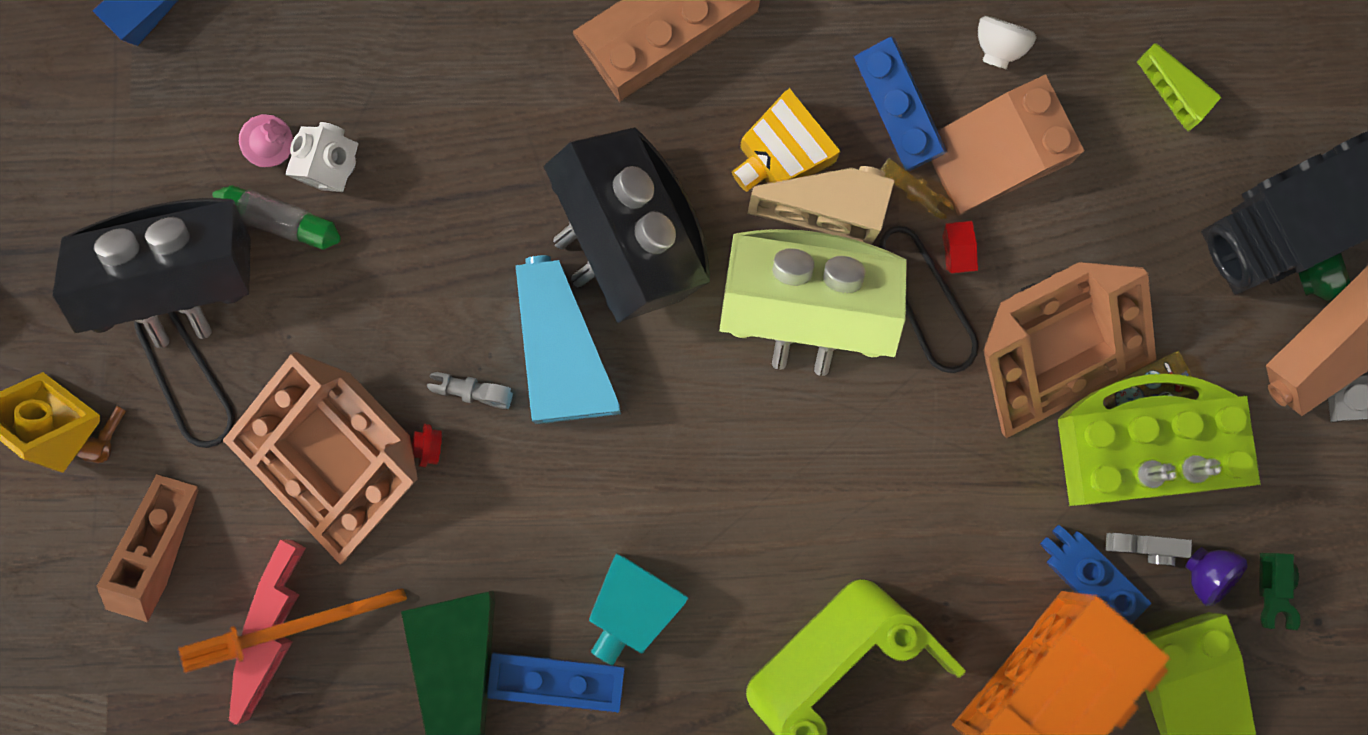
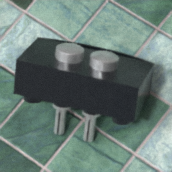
(629, 222)
(154, 265)

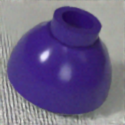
(1215, 574)

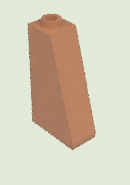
(1324, 353)

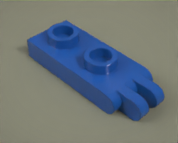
(1093, 574)

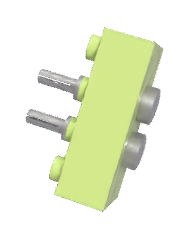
(814, 293)

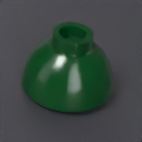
(1326, 278)

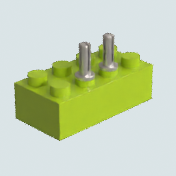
(1157, 443)

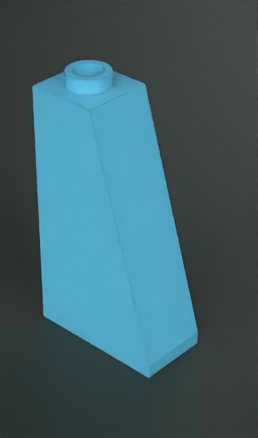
(560, 356)

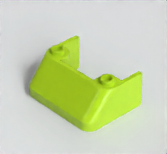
(828, 648)

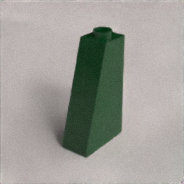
(452, 662)

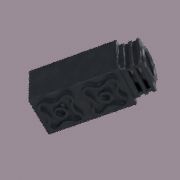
(1294, 218)

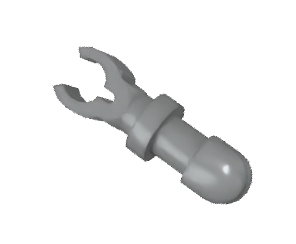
(470, 390)

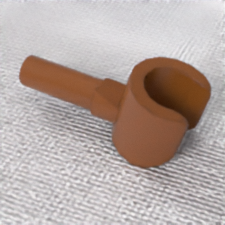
(99, 449)

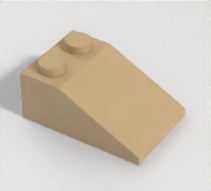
(833, 203)

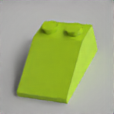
(1205, 679)

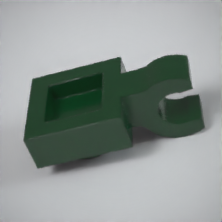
(1277, 584)

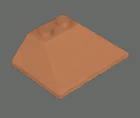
(1067, 340)
(325, 452)

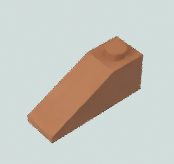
(148, 549)

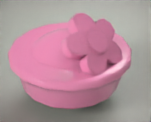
(265, 140)

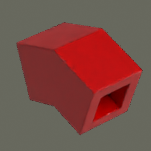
(960, 247)

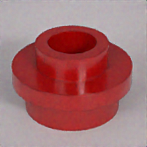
(427, 445)

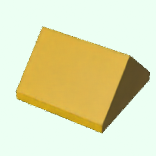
(44, 422)

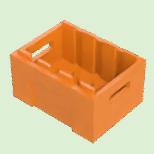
(1068, 675)

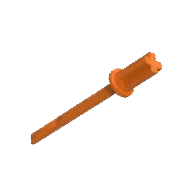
(230, 644)

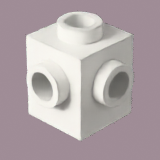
(322, 157)

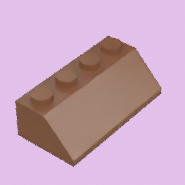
(648, 37)

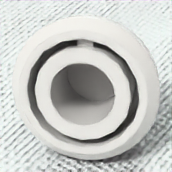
(1003, 41)

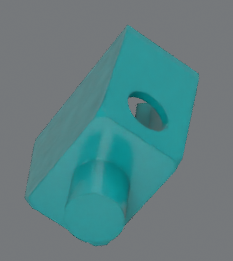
(632, 609)

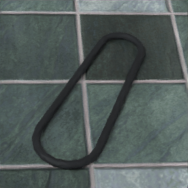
(949, 295)
(230, 423)

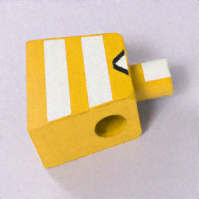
(784, 145)

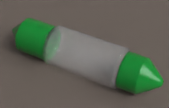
(281, 217)

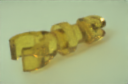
(916, 188)

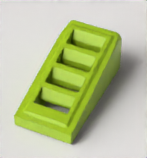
(1179, 87)

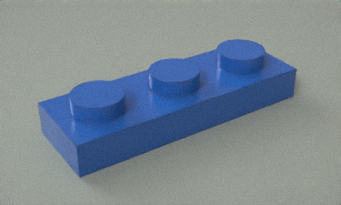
(900, 104)
(555, 682)

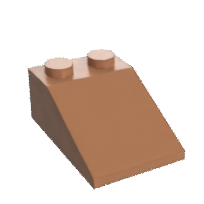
(1005, 145)

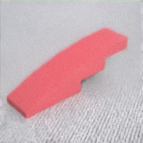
(269, 608)

